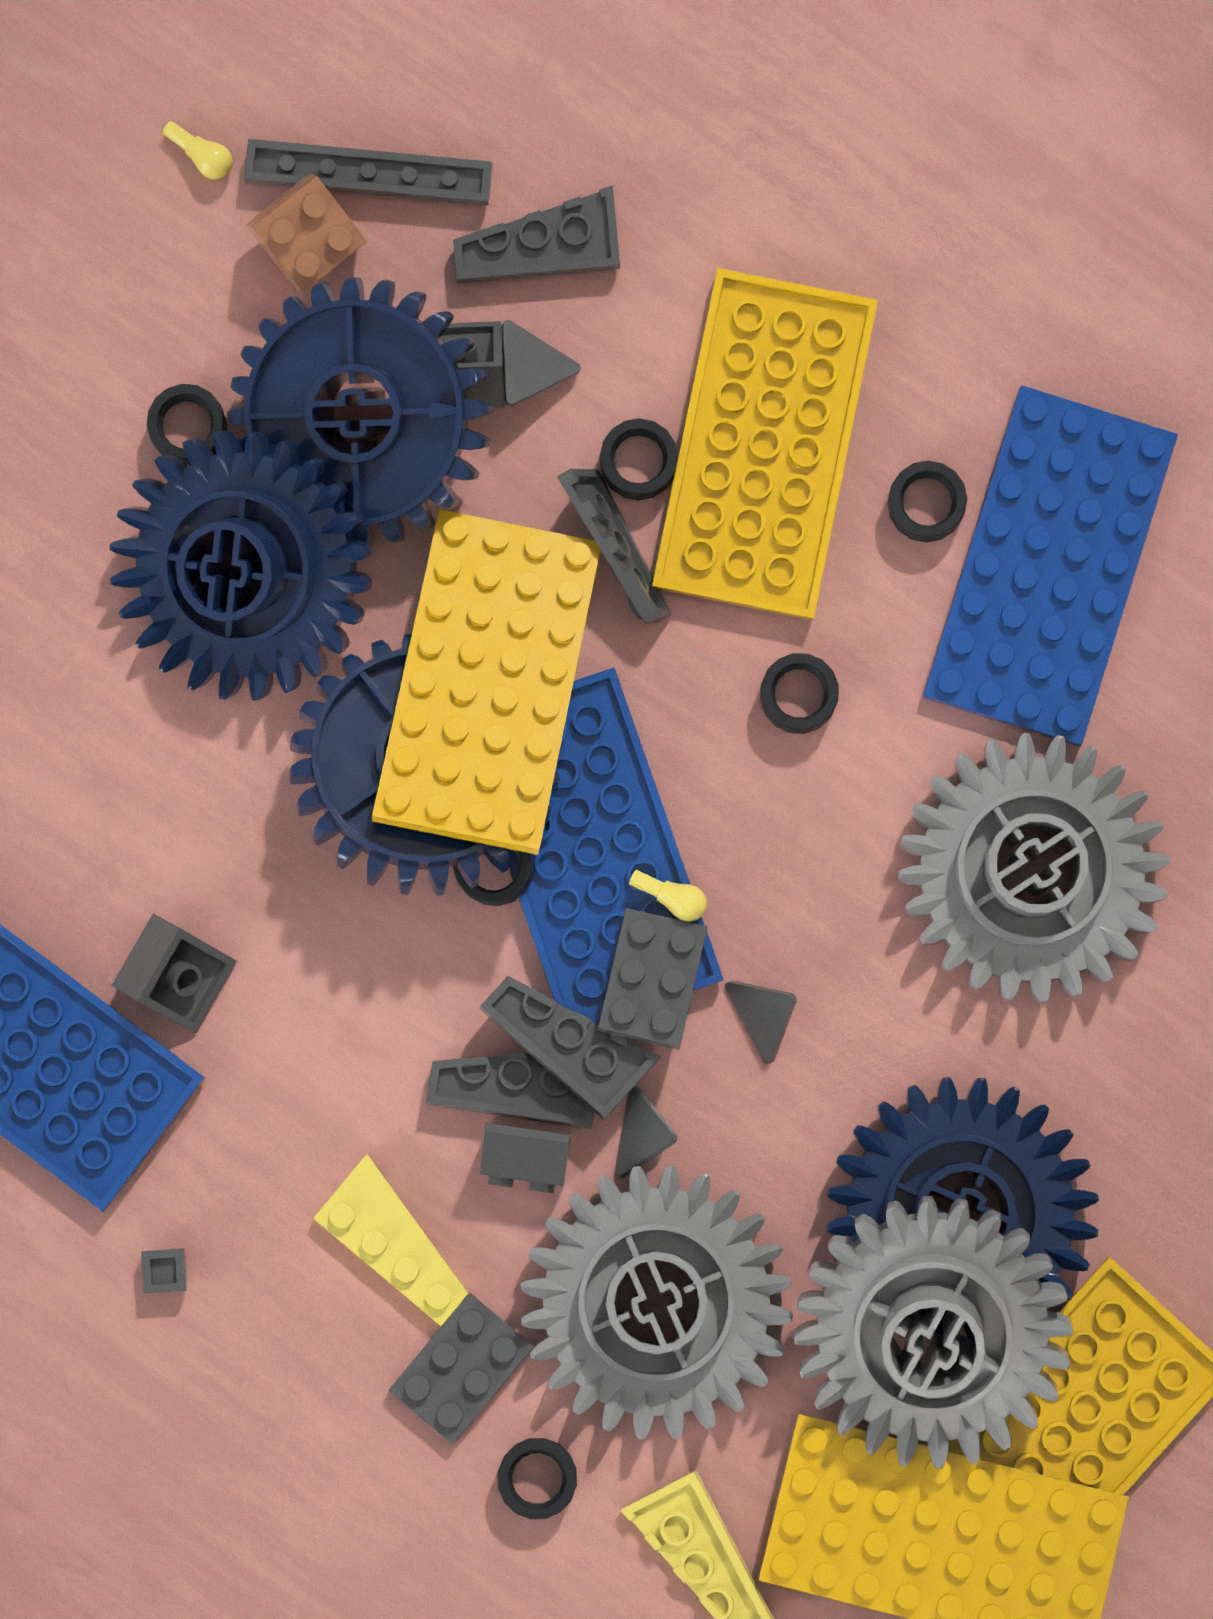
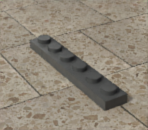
(370, 171)

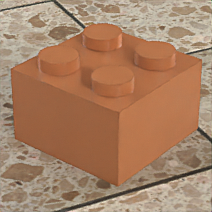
(306, 233)

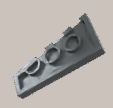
(544, 243)
(604, 521)
(568, 1044)
(506, 1087)

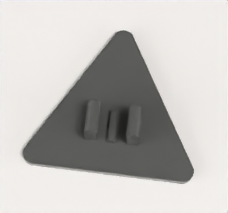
(530, 364)
(763, 1014)
(643, 1133)

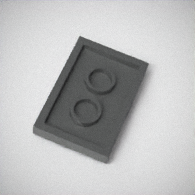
(652, 979)
(461, 1368)

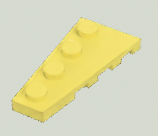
(384, 1234)
(696, 1543)

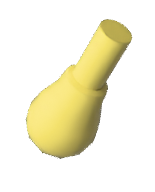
(209, 157)
(682, 900)

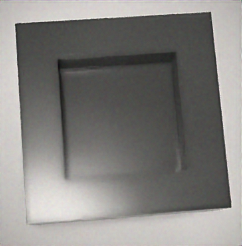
(164, 1270)

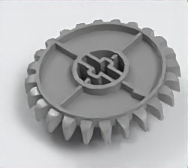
(983, 918)
(921, 1270)
(669, 1374)

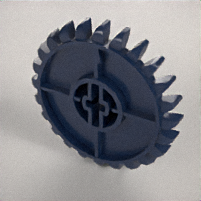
(359, 341)
(272, 524)
(346, 774)
(980, 1140)

